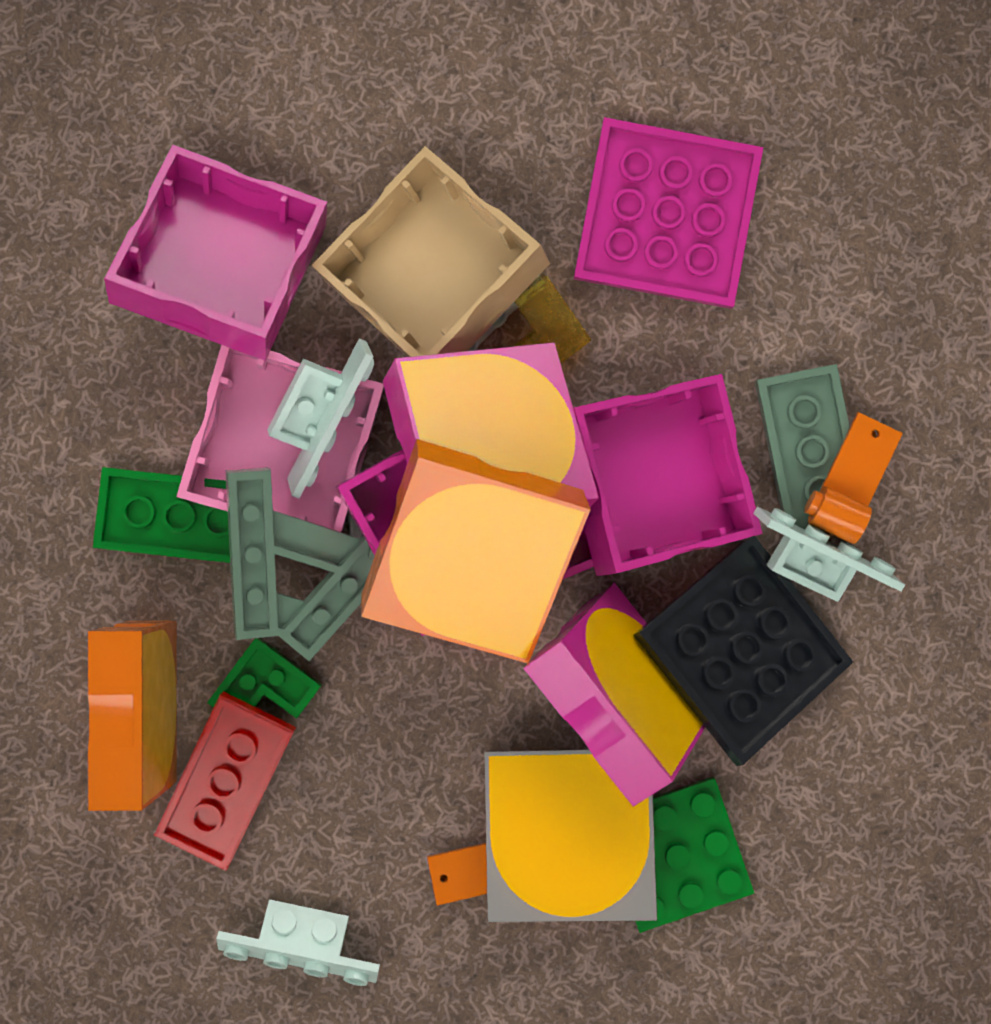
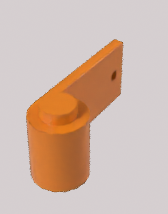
(852, 480)
(461, 871)

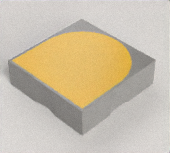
(565, 841)

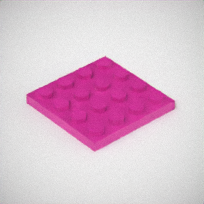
(668, 213)

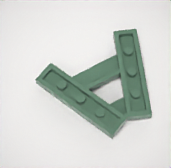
(256, 537)

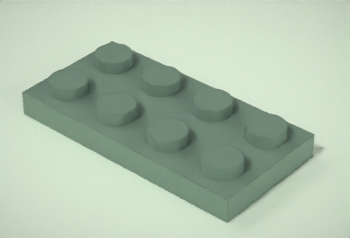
(803, 432)

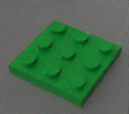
(694, 854)

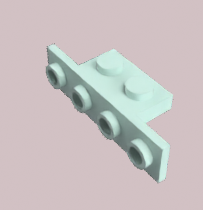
(314, 409)
(816, 562)
(300, 939)

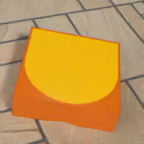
(473, 552)
(131, 714)

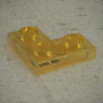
(550, 319)

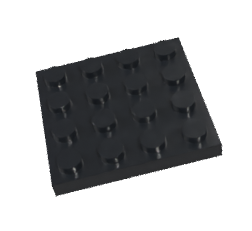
(743, 650)

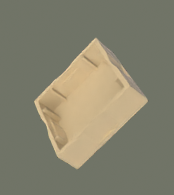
(431, 261)

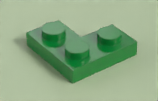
(268, 673)

